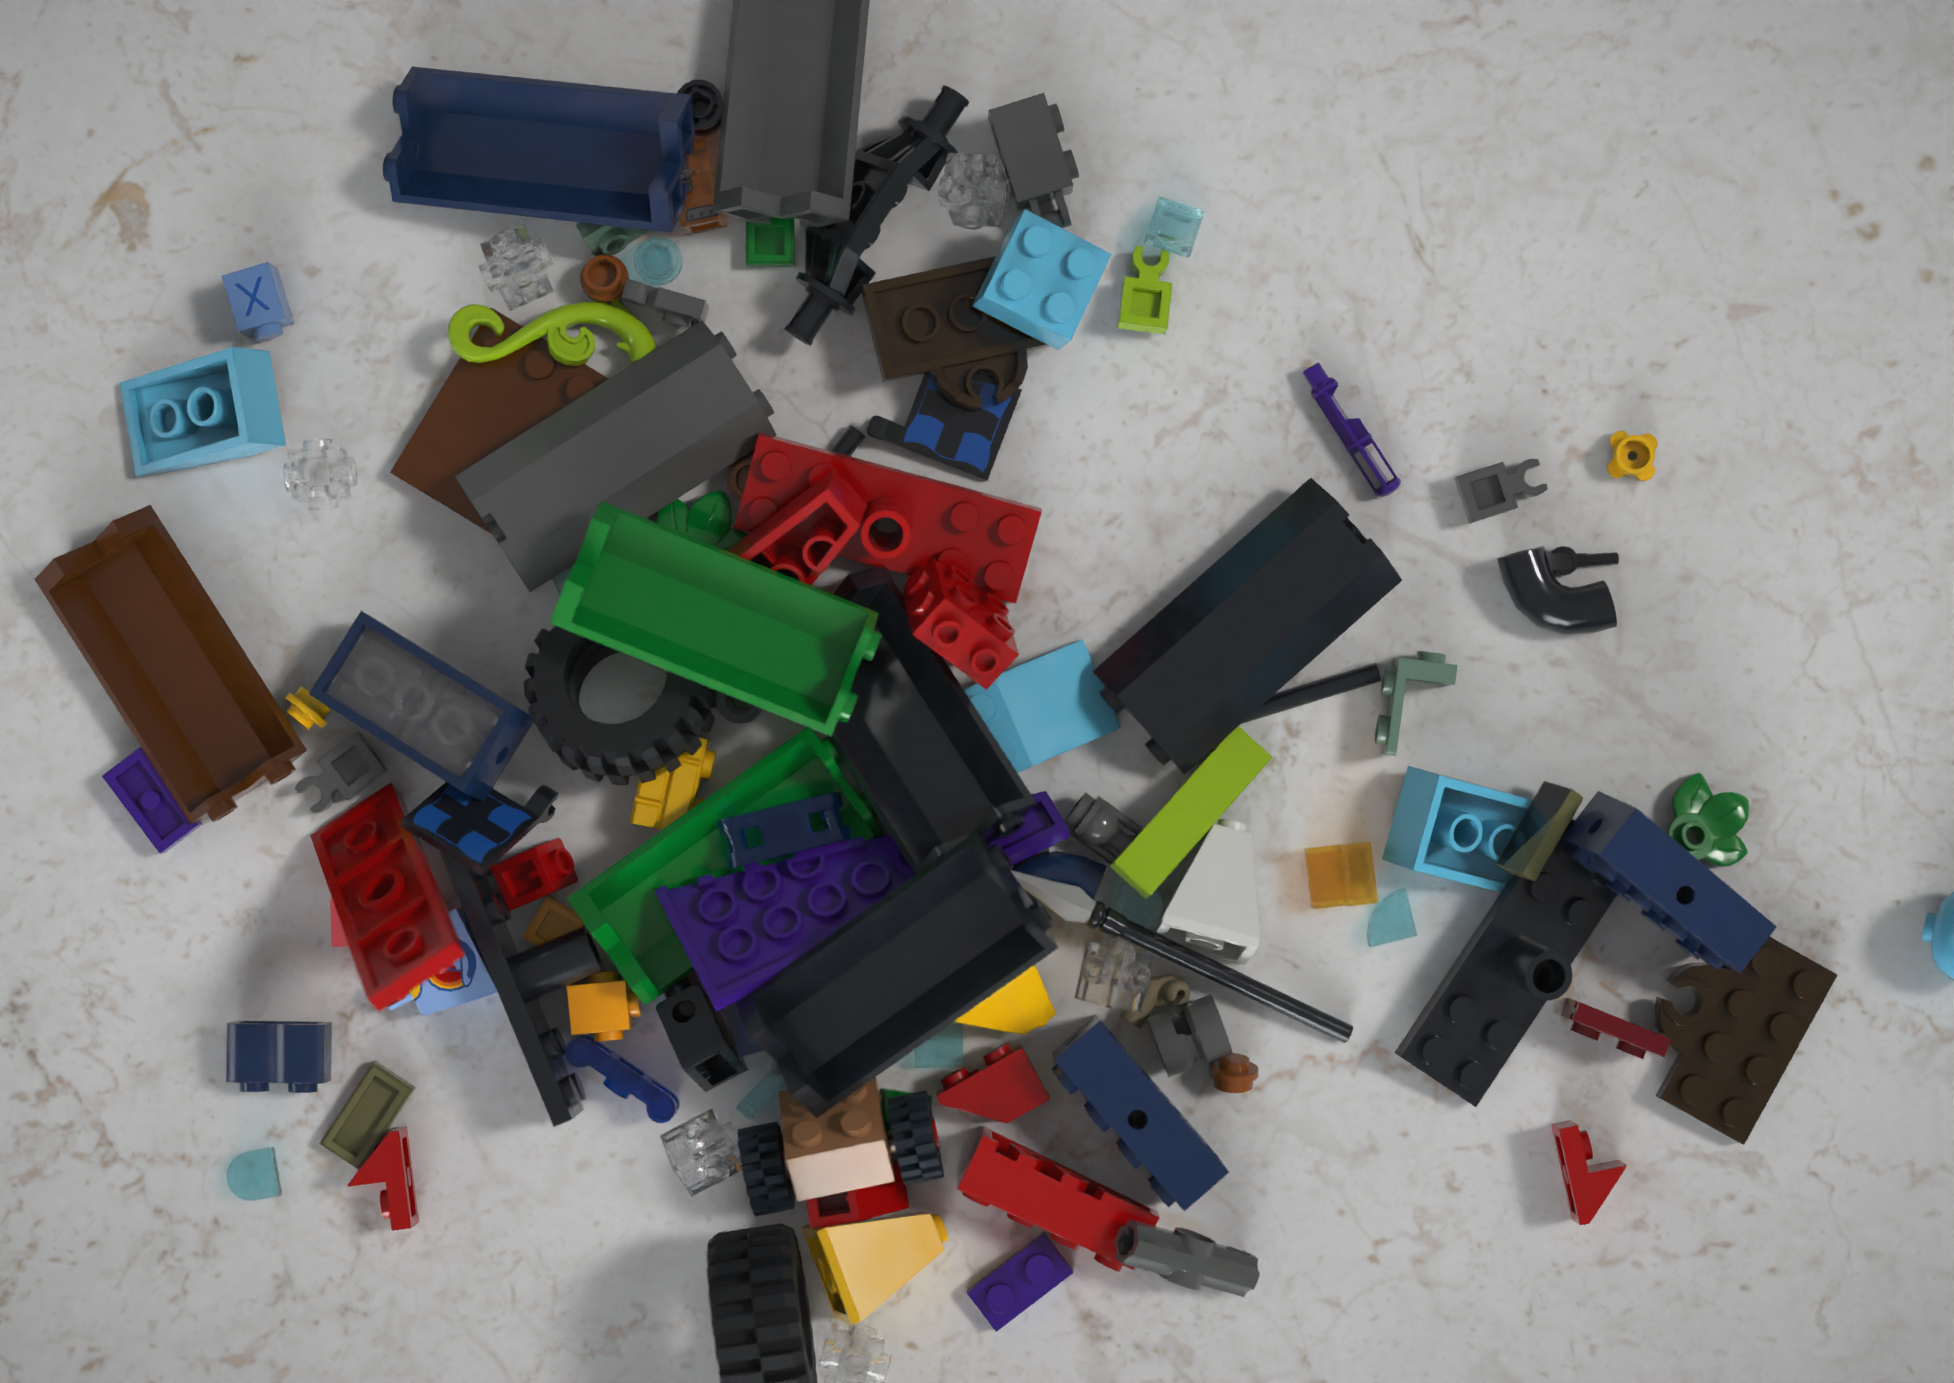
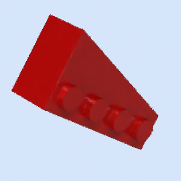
(807, 531)
(1049, 1196)

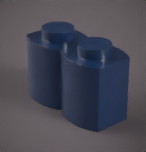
(279, 1054)

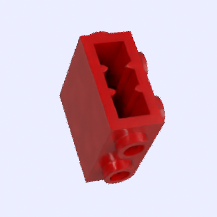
(960, 622)

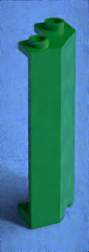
(717, 619)
(621, 901)

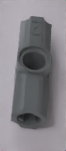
(1186, 1258)

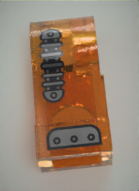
(701, 181)

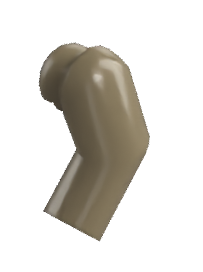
(1161, 991)

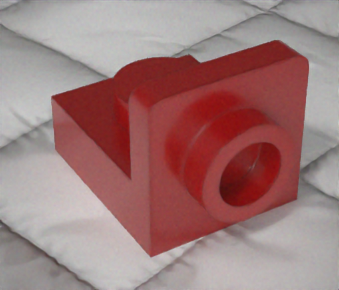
(535, 873)

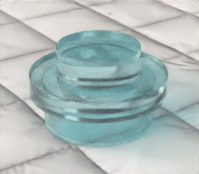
(658, 260)

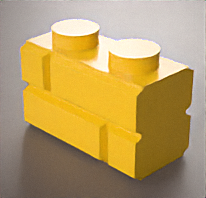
(673, 793)

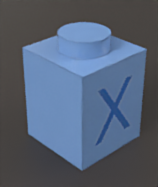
(258, 301)

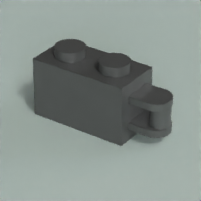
(1033, 155)

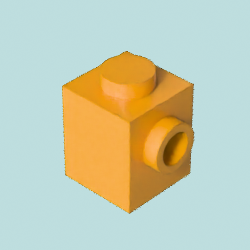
(602, 1006)

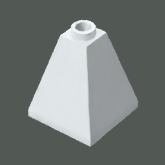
(1217, 898)

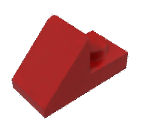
(392, 1165)
(1584, 1185)

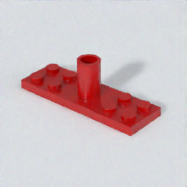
(937, 519)
(386, 898)

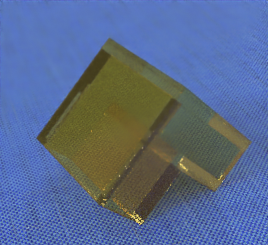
(1341, 875)

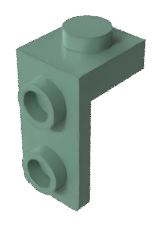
(1426, 668)

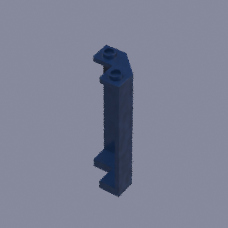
(541, 148)

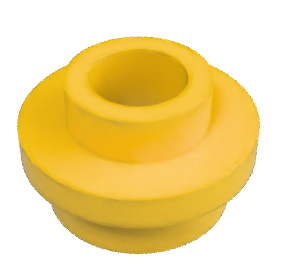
(306, 709)

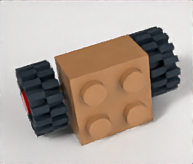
(839, 1149)

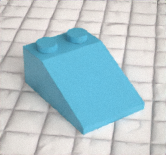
(203, 411)
(1045, 706)
(1453, 828)

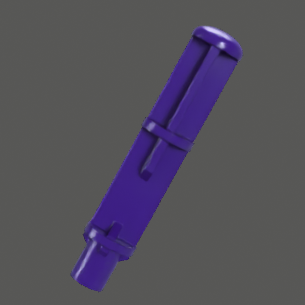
(1350, 431)

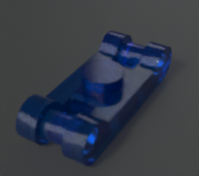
(784, 830)
(624, 1077)

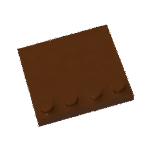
(485, 409)

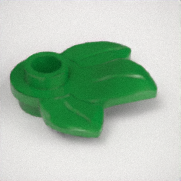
(706, 520)
(1712, 819)

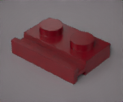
(1632, 1038)

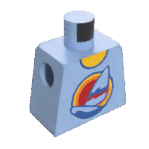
(461, 983)

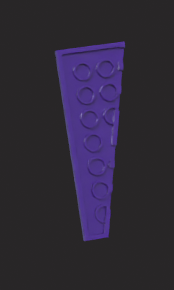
(766, 917)

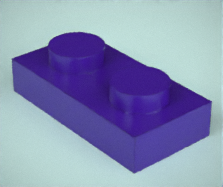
(149, 801)
(1019, 1281)

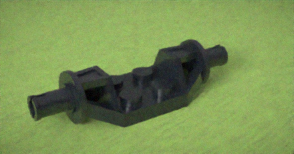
(879, 184)

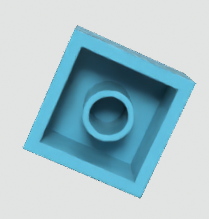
(1041, 279)

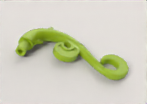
(564, 349)

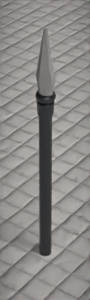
(1075, 905)

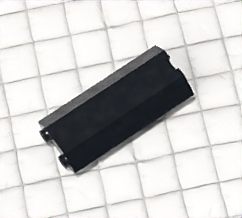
(1246, 626)
(921, 741)
(898, 974)

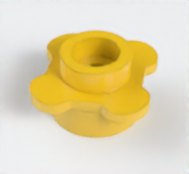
(1643, 446)

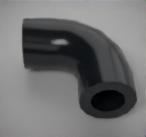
(1549, 602)

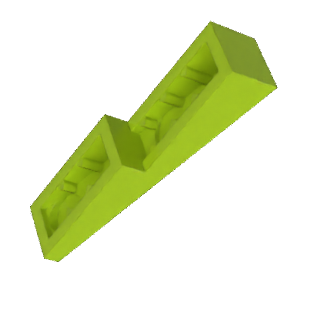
(1190, 812)

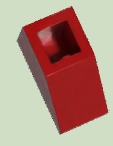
(997, 1090)
(859, 1203)

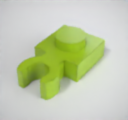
(1145, 298)

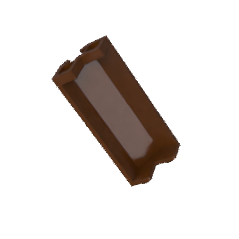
(171, 665)

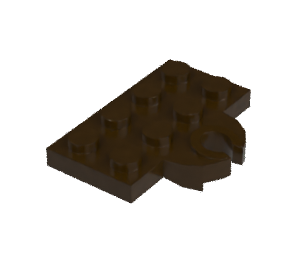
(930, 326)
(1738, 1034)

